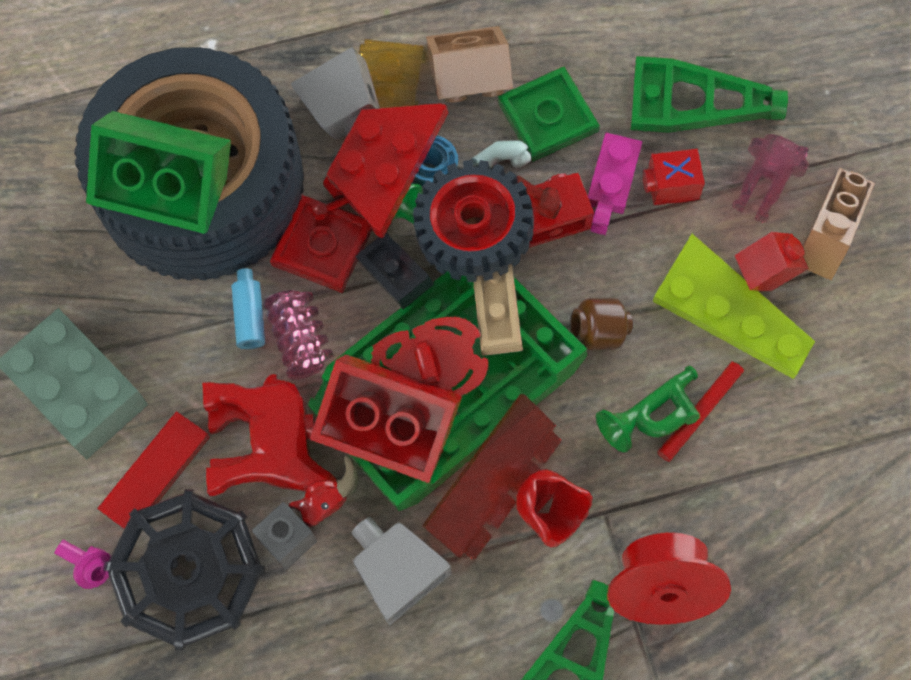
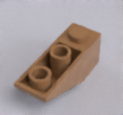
(836, 222)

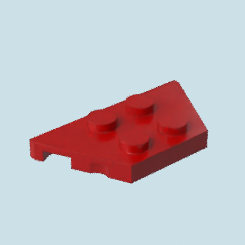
(383, 158)

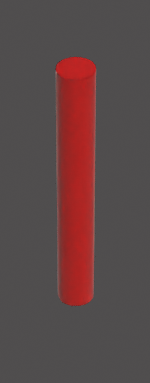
(704, 408)

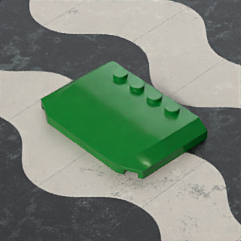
(547, 361)

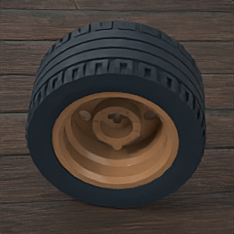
(263, 183)

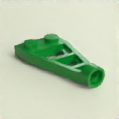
(653, 97)
(584, 619)

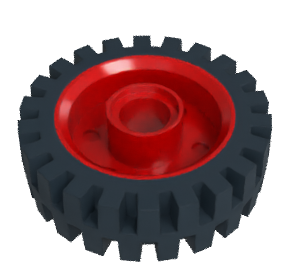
(477, 247)

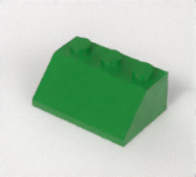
(156, 171)

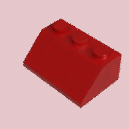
(385, 417)

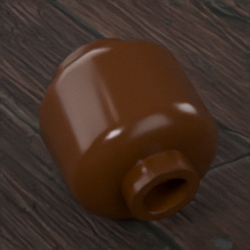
(601, 323)

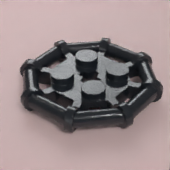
(173, 591)

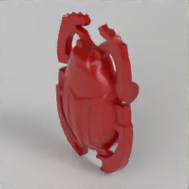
(436, 355)

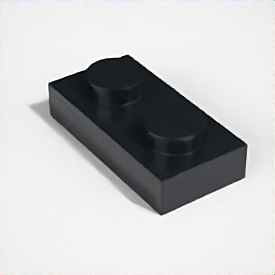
(394, 270)

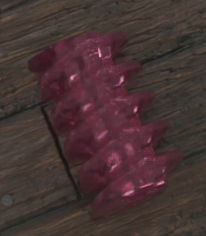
(297, 333)

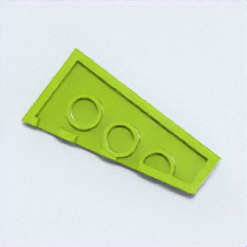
(720, 302)

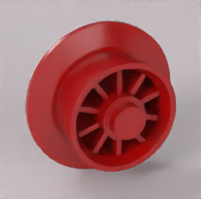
(668, 581)

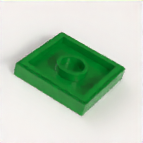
(548, 113)

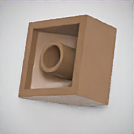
(470, 63)

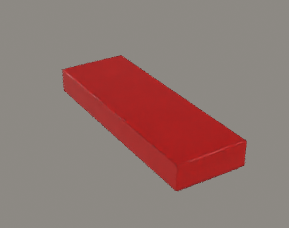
(155, 469)

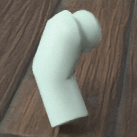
(504, 150)

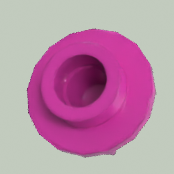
(88, 565)

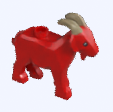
(279, 447)

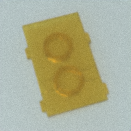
(393, 71)

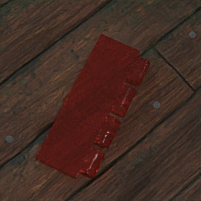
(483, 485)

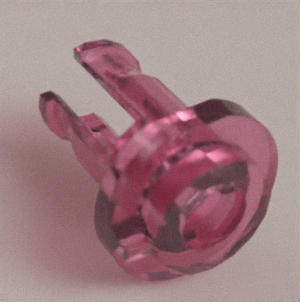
(777, 161)

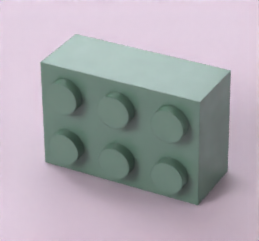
(72, 383)

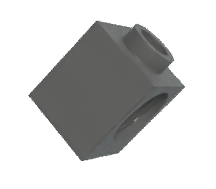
(284, 535)

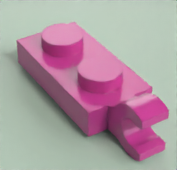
(612, 178)

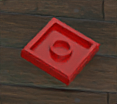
(321, 248)

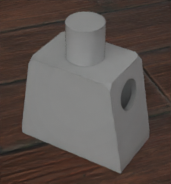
(338, 92)
(397, 567)

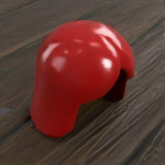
(567, 510)

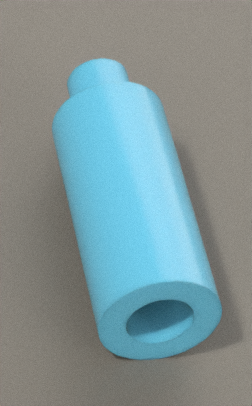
(248, 311)

